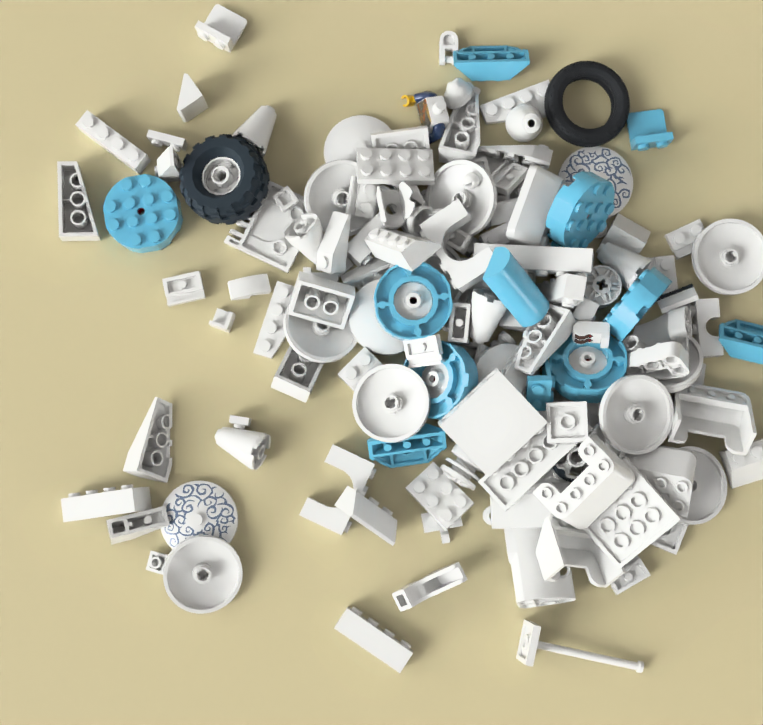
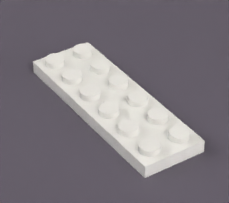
(525, 469)

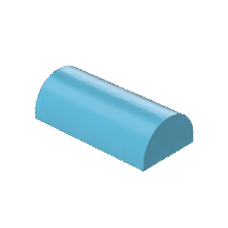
(515, 288)

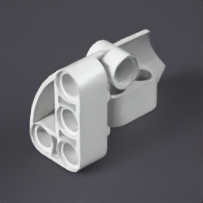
(661, 345)
(527, 575)

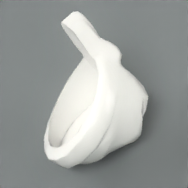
(459, 93)
(418, 216)

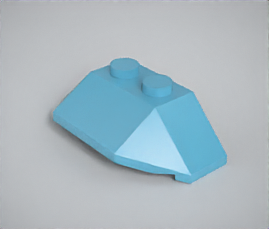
(490, 62)
(742, 340)
(416, 450)

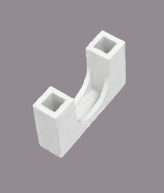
(438, 229)
(359, 472)

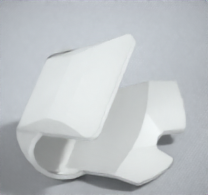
(401, 199)

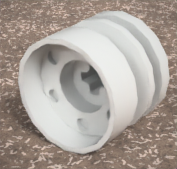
(610, 282)
(462, 469)

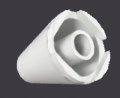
(517, 123)
(258, 128)
(305, 235)
(624, 262)
(485, 314)
(244, 445)

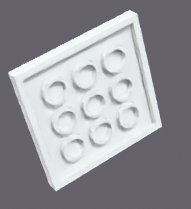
(632, 520)

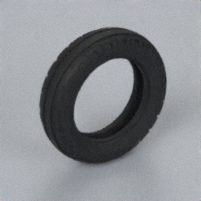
(609, 81)

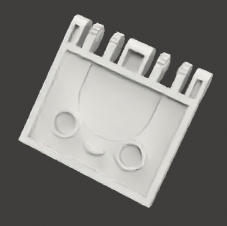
(265, 232)

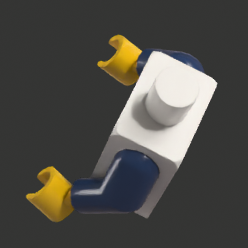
(431, 112)

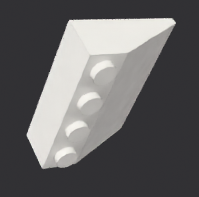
(528, 510)

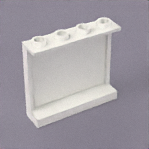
(492, 423)

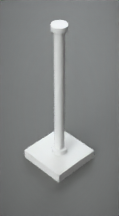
(530, 643)

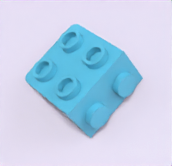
(648, 130)
(539, 388)

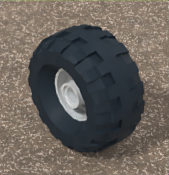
(224, 179)

